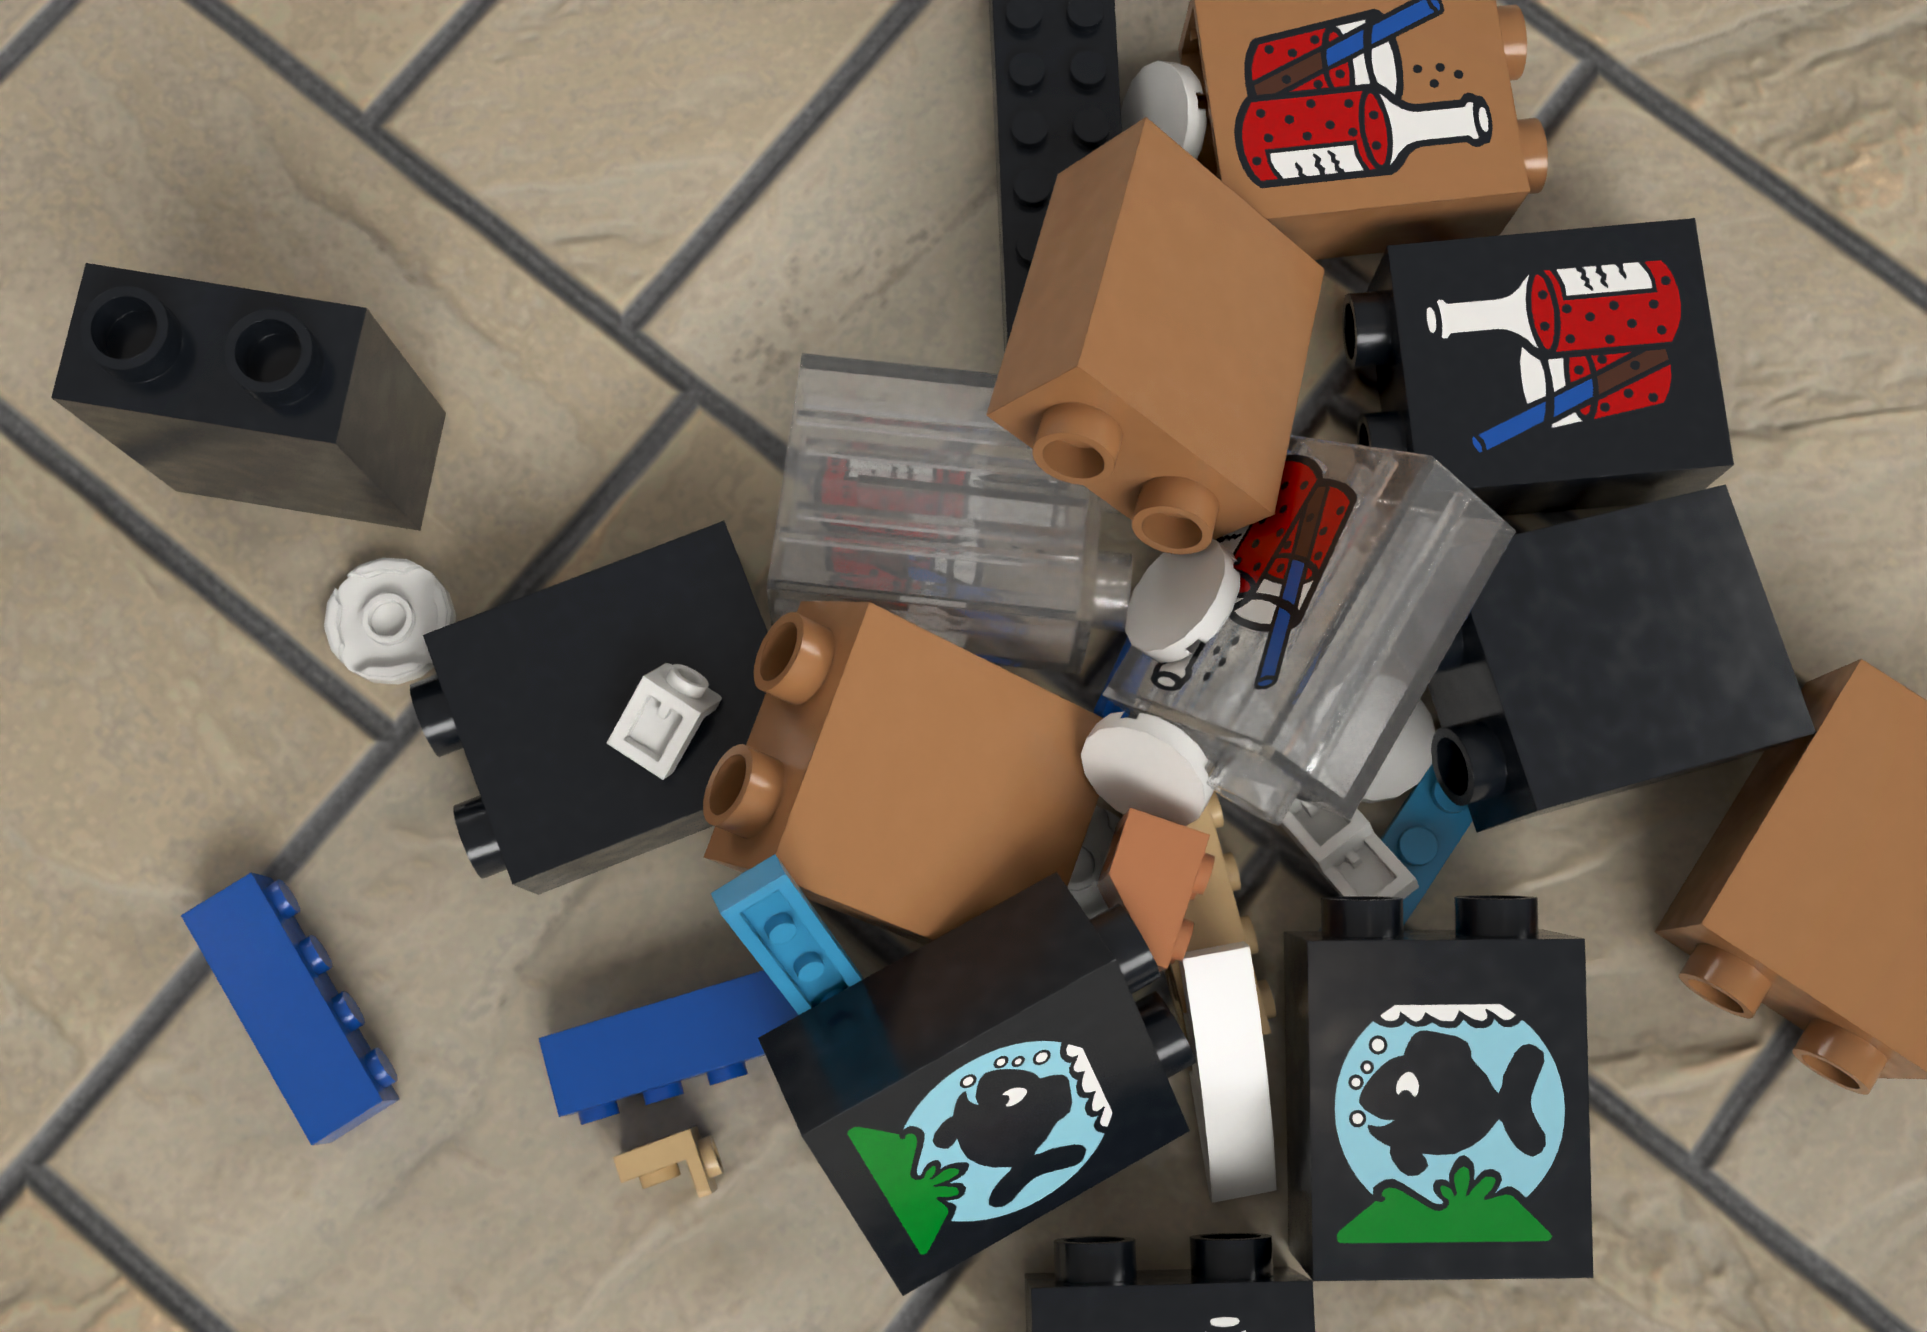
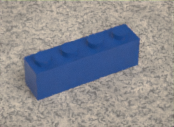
(292, 1007)
(662, 1045)

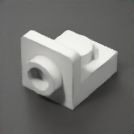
(663, 717)

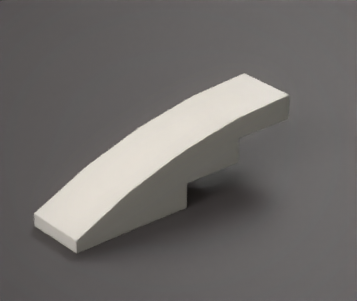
(1348, 852)
(1229, 1071)

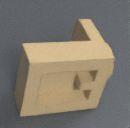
(659, 1159)

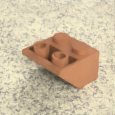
(1153, 875)

